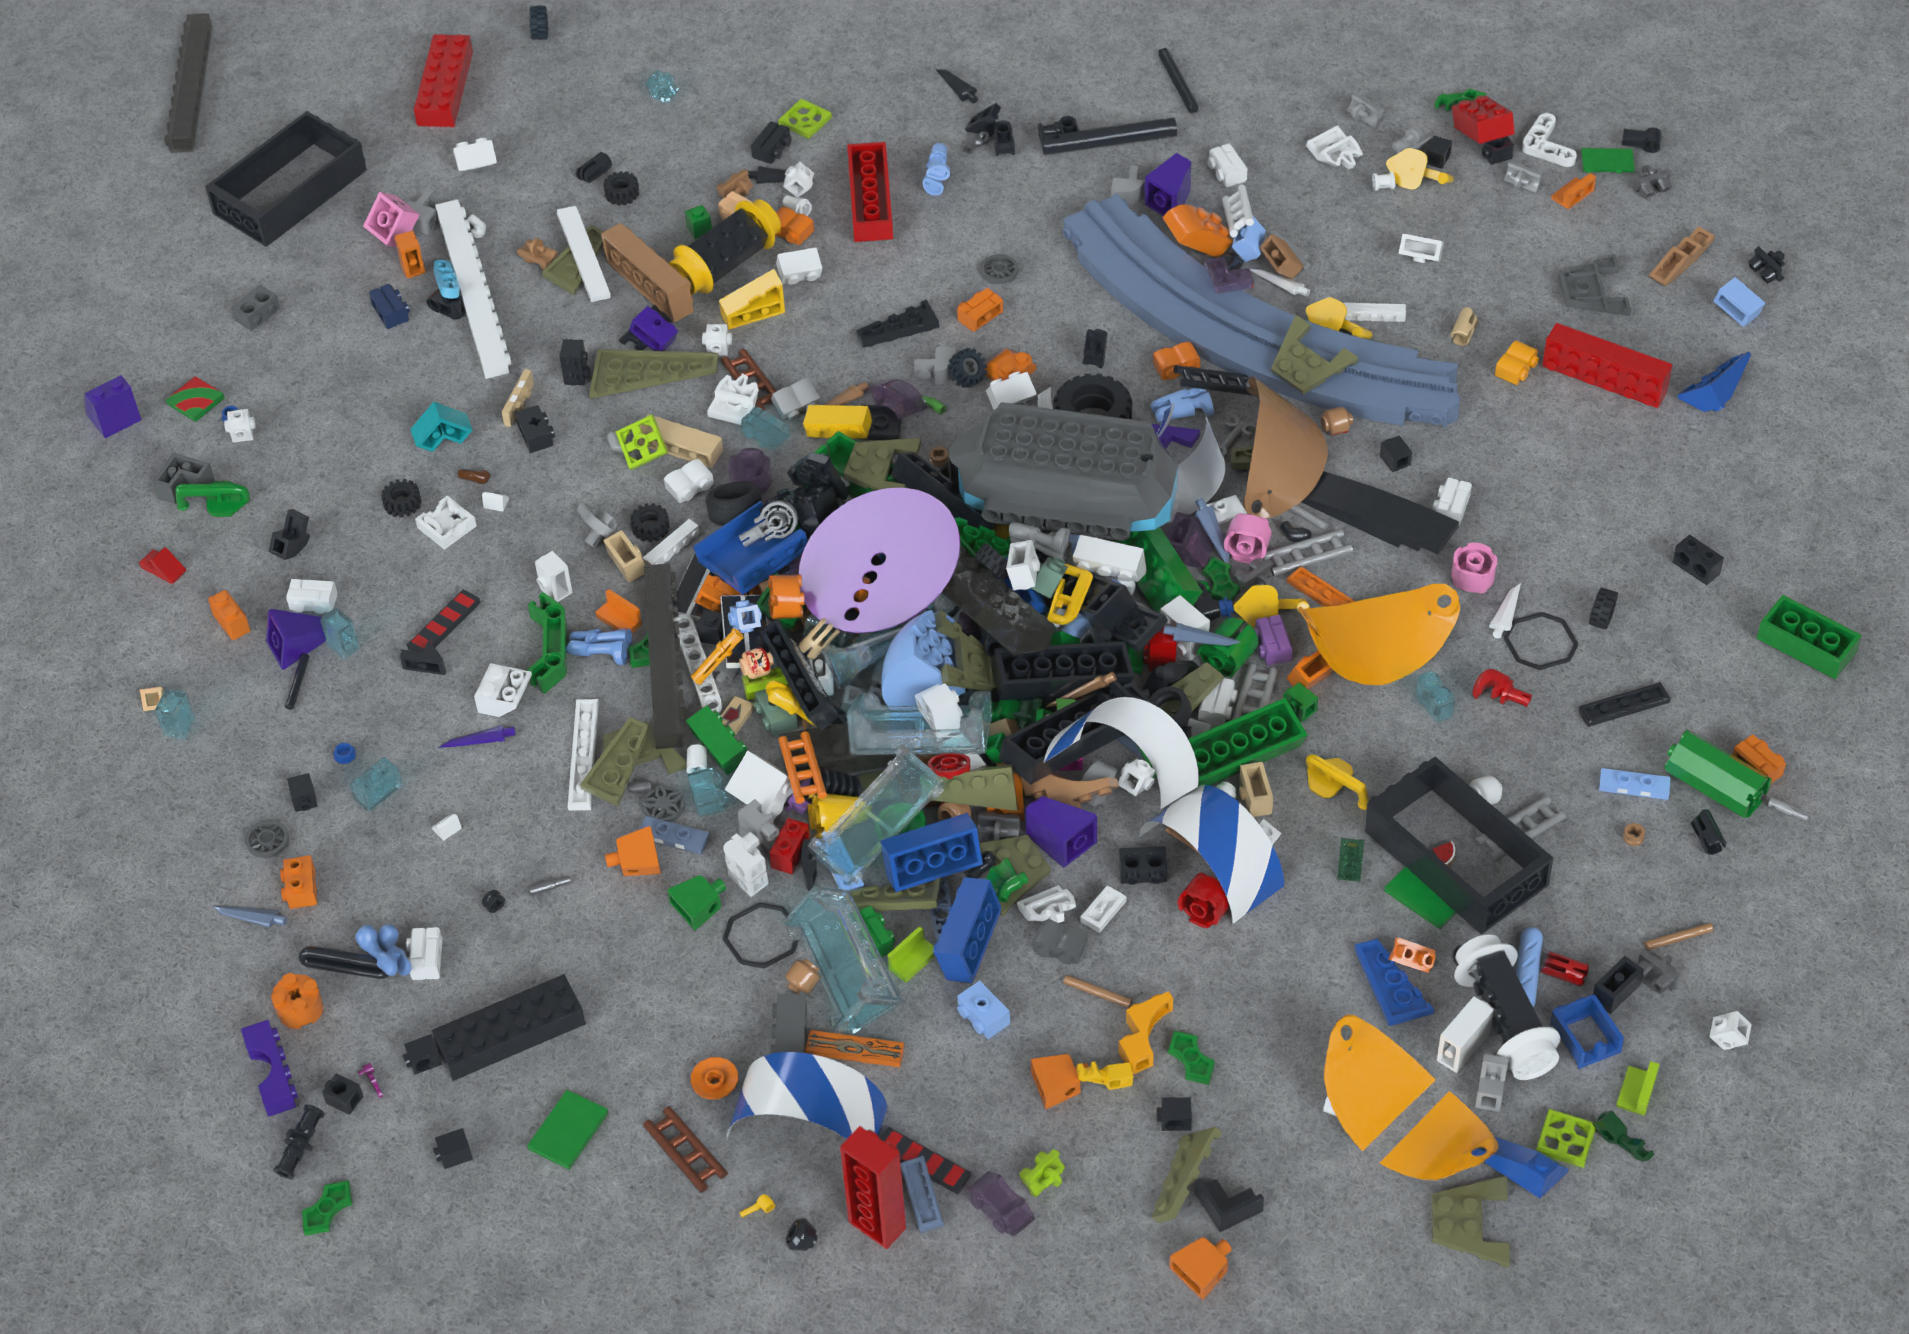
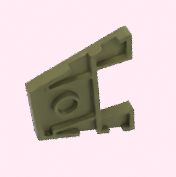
(1302, 366)
(873, 459)
(972, 662)
(671, 759)
(1024, 858)
(1459, 1219)

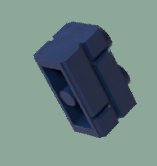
(389, 306)

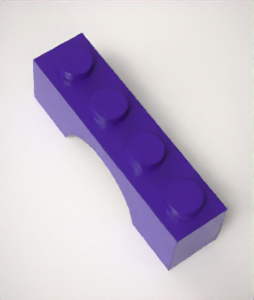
(275, 1089)

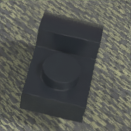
(292, 538)

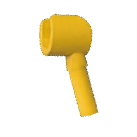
(763, 1202)

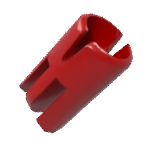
(1565, 969)

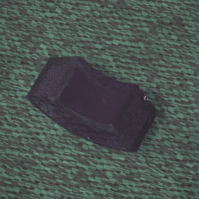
(898, 396)
(1000, 1204)

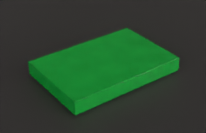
(1419, 898)
(567, 1129)

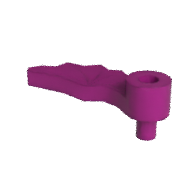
(368, 1070)

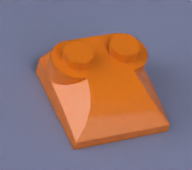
(1008, 363)

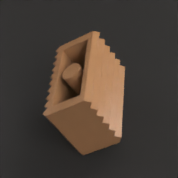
(1281, 256)

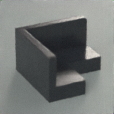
(1227, 1211)

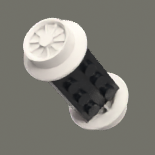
(1489, 969)

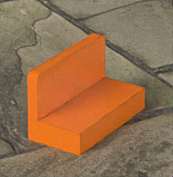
(1574, 191)
(619, 612)

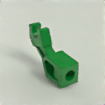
(1453, 99)

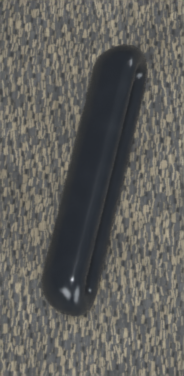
(341, 962)

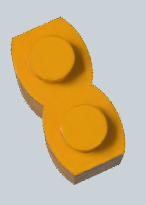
(1516, 362)

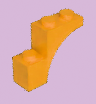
(1141, 1020)

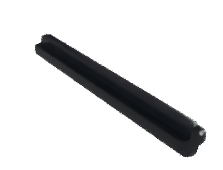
(1178, 80)

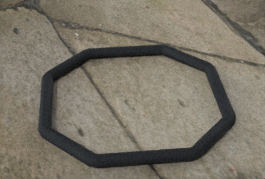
(1541, 614)
(734, 952)

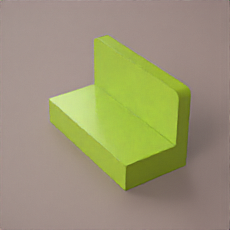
(758, 684)
(910, 955)
(1637, 1088)

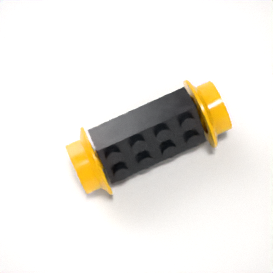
(727, 245)

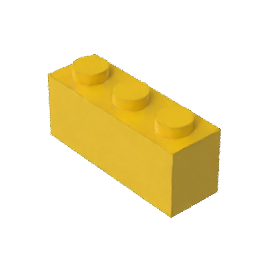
(826, 420)

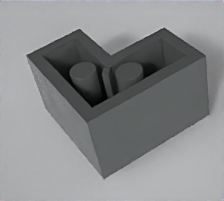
(180, 471)

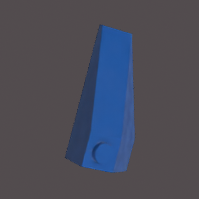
(1716, 386)
(1525, 1166)

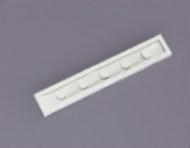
(583, 254)
(583, 752)

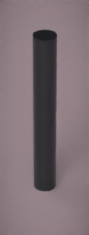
(297, 681)

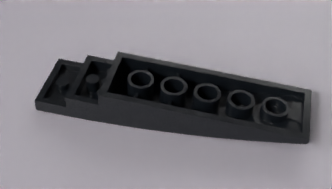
(1381, 513)

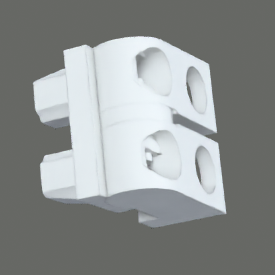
(746, 863)

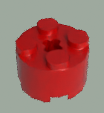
(1204, 901)

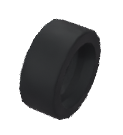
(1173, 693)

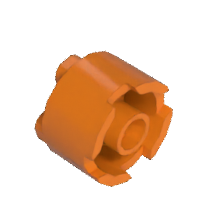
(785, 596)
(297, 1000)

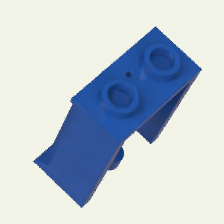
(1579, 1010)

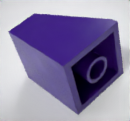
(1168, 184)
(112, 406)
(1060, 829)

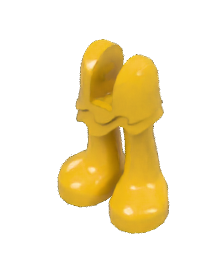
(784, 698)

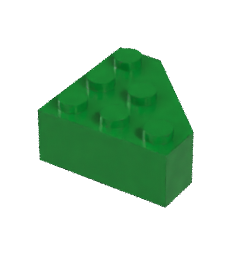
(974, 538)

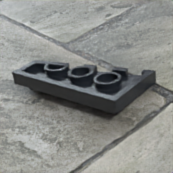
(897, 326)

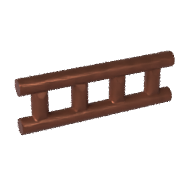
(753, 371)
(684, 1162)

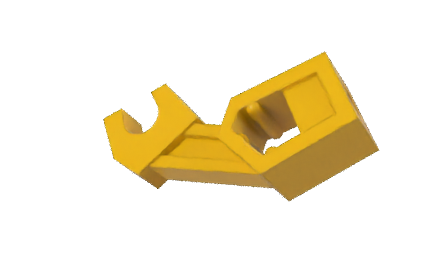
(1112, 1075)

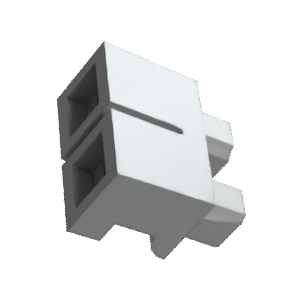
(760, 825)

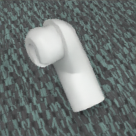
(479, 226)

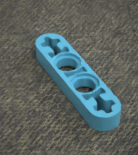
(446, 279)

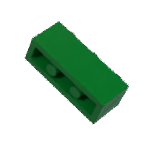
(717, 738)

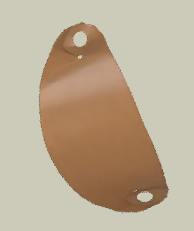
(1285, 455)

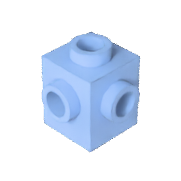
(751, 619)

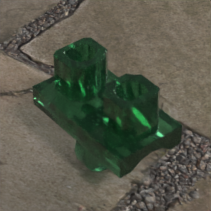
(1027, 712)
(1350, 859)

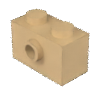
(625, 556)
(1255, 789)

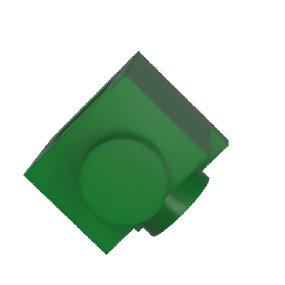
(1301, 701)

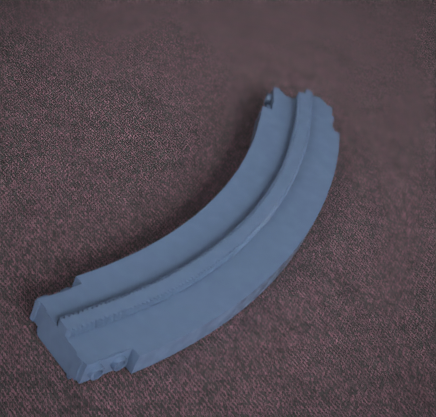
(1244, 333)

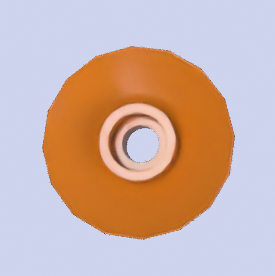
(710, 1070)

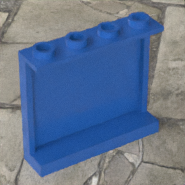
(747, 566)

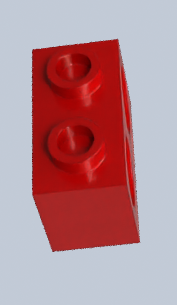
(788, 846)

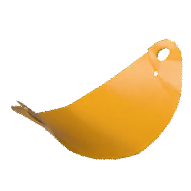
(1383, 635)
(1377, 1084)

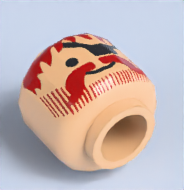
(756, 663)

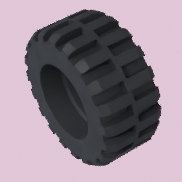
(1094, 392)

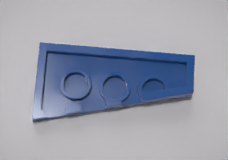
(1390, 985)

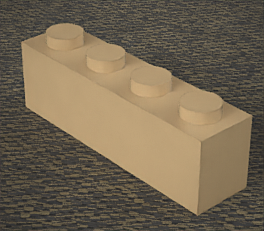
(686, 442)

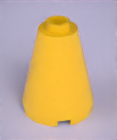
(827, 811)

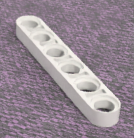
(696, 648)

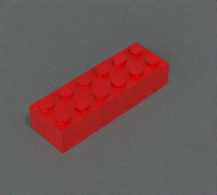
(443, 80)
(870, 192)
(1607, 365)
(873, 1186)

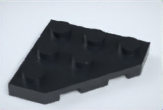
(817, 470)

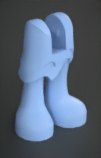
(936, 170)

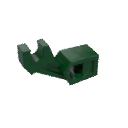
(1615, 1132)

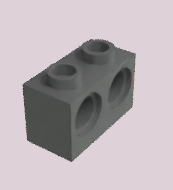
(255, 307)

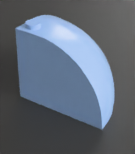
(916, 660)

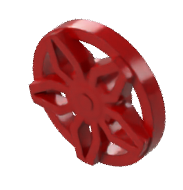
(949, 765)

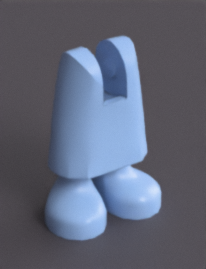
(1185, 403)

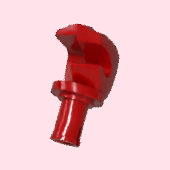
(1502, 687)

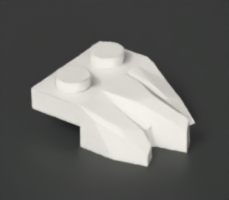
(1335, 148)
(733, 399)
(1047, 905)

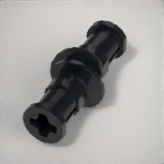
(298, 1140)

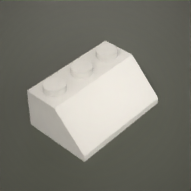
(1110, 558)

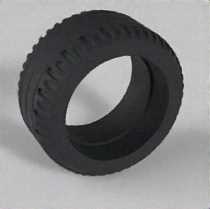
(731, 500)

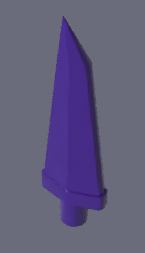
(490, 735)

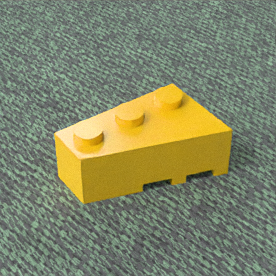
(753, 301)

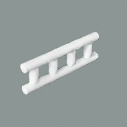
(1233, 217)

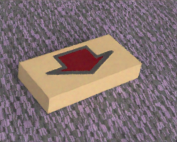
(737, 713)

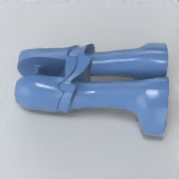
(587, 643)
(383, 948)

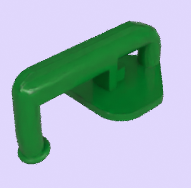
(223, 497)

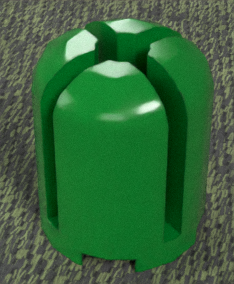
(1234, 655)

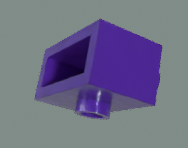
(653, 329)

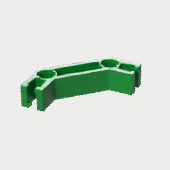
(553, 664)

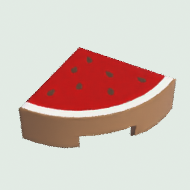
(1445, 852)

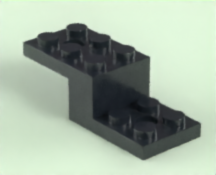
(811, 504)
(1113, 608)

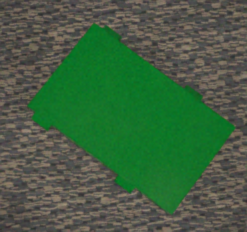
(1607, 160)

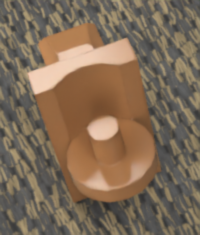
(737, 183)
(536, 252)

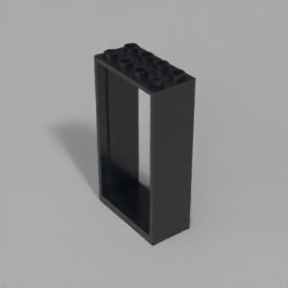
(270, 157)
(1475, 909)

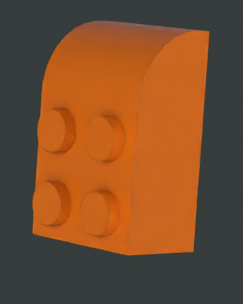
(1198, 229)

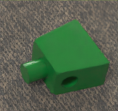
(696, 899)

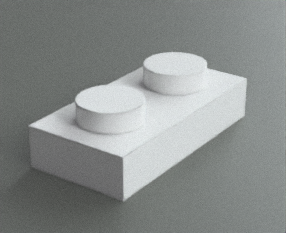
(1103, 909)

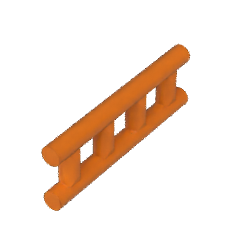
(794, 776)

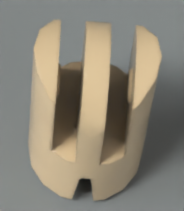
(1464, 327)
(816, 641)

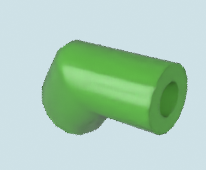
(935, 404)

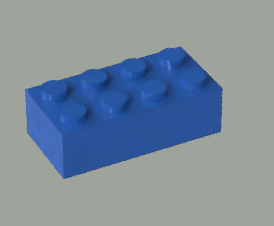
(931, 852)
(967, 930)

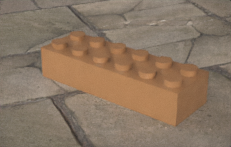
(648, 272)

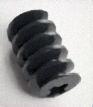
(839, 783)

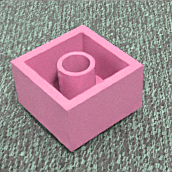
(389, 218)

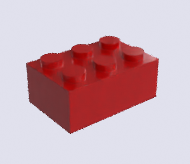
(1483, 119)

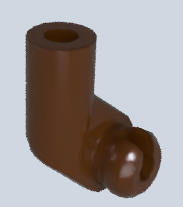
(474, 476)

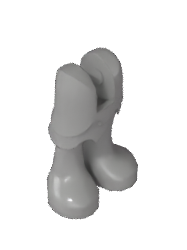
(1050, 545)

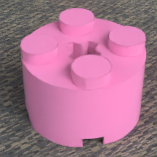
(1247, 538)
(1474, 568)

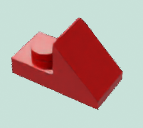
(163, 565)

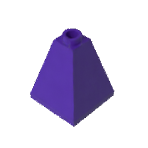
(292, 635)

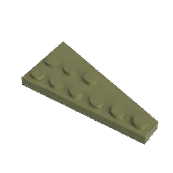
(637, 369)

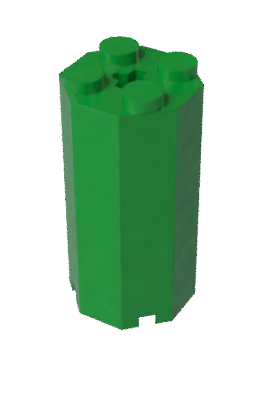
(1717, 774)

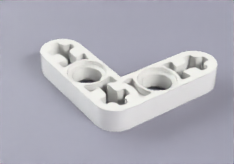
(1541, 145)

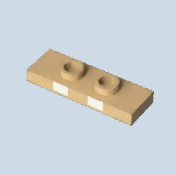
(517, 398)

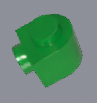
(994, 747)

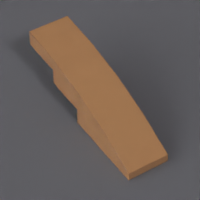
(1682, 256)

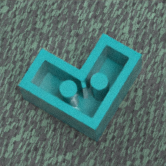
(440, 423)

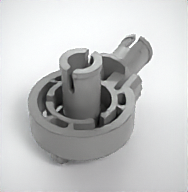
(600, 521)
(773, 522)

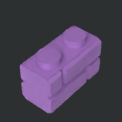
(1273, 640)

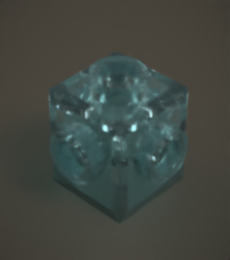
(662, 86)

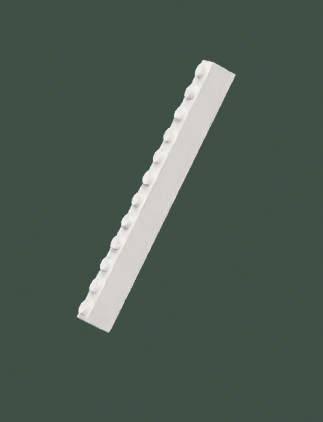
(472, 289)

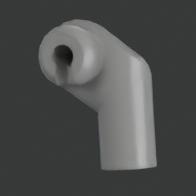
(614, 442)

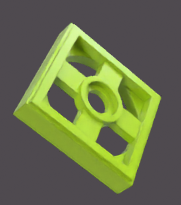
(799, 127)
(623, 433)
(1561, 1152)

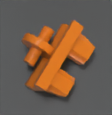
(1413, 955)

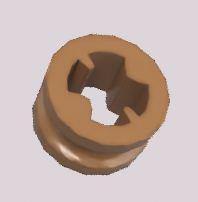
(938, 461)
(1638, 830)

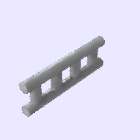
(1314, 543)
(1246, 691)
(1523, 816)

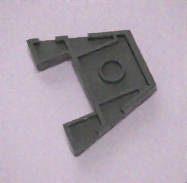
(1584, 288)

